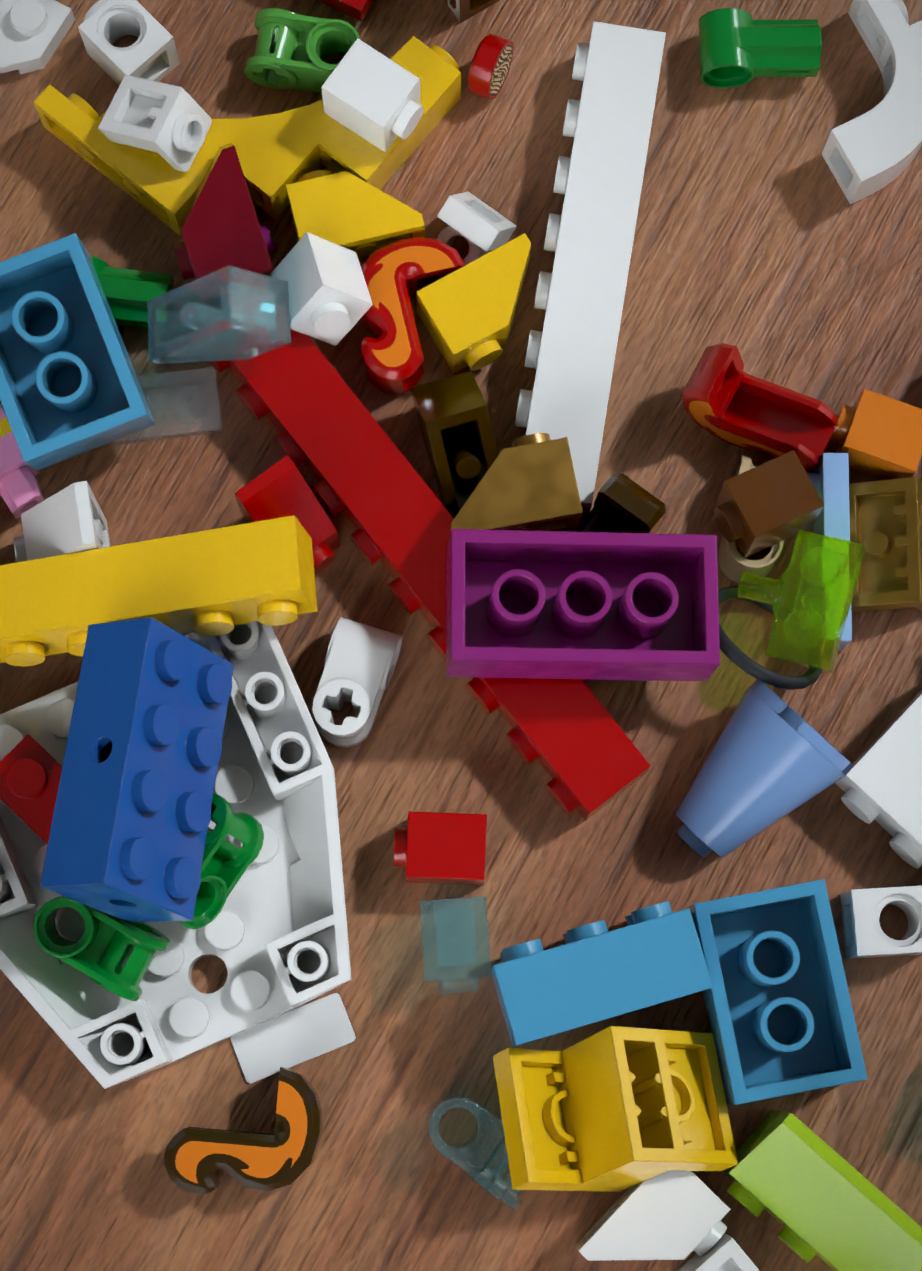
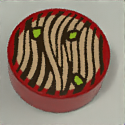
(490, 66)

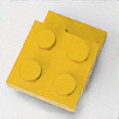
(613, 1110)

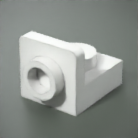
(157, 120)

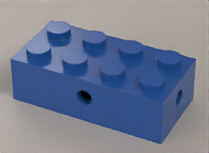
(138, 773)

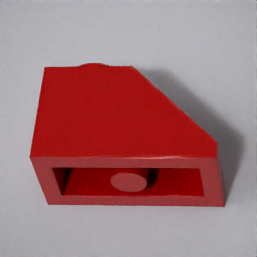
(284, 493)

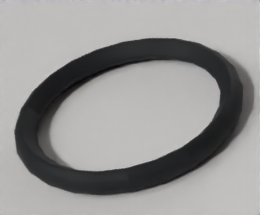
(750, 666)

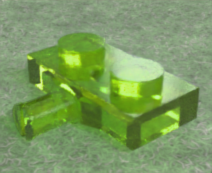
(809, 599)

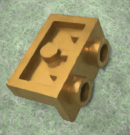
(889, 526)

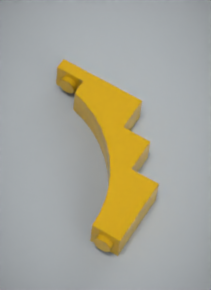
(270, 147)

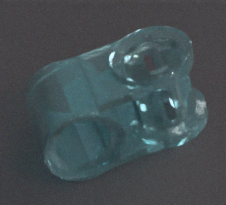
(483, 1154)

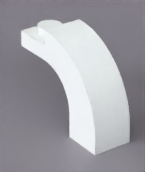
(885, 140)

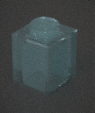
(456, 943)

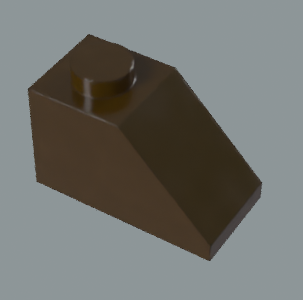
(455, 436)

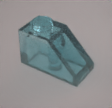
(219, 318)

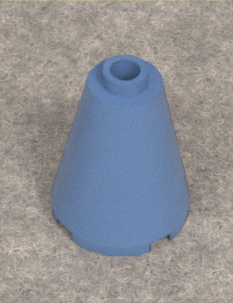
(756, 774)

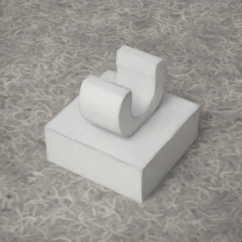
(475, 222)

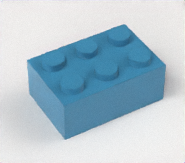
(63, 357)
(599, 973)
(777, 993)

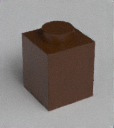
(767, 504)

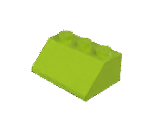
(821, 1200)

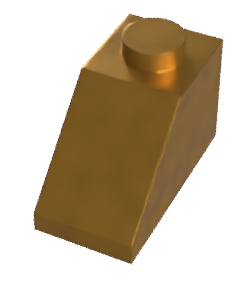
(526, 489)

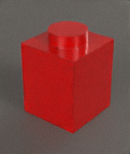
(442, 848)

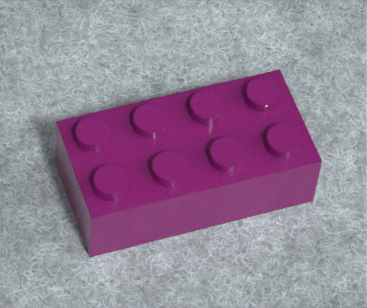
(582, 605)

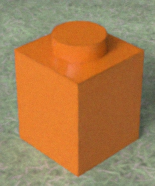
(880, 436)

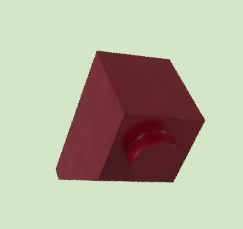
(221, 223)

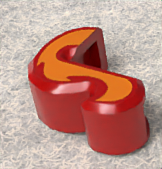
(391, 275)
(755, 411)

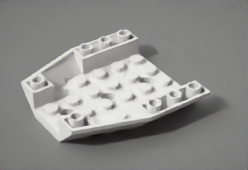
(279, 925)

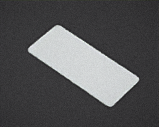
(293, 1038)

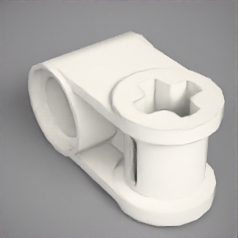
(355, 671)

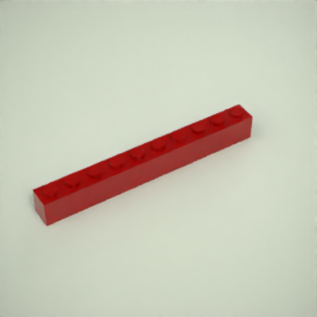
(410, 533)

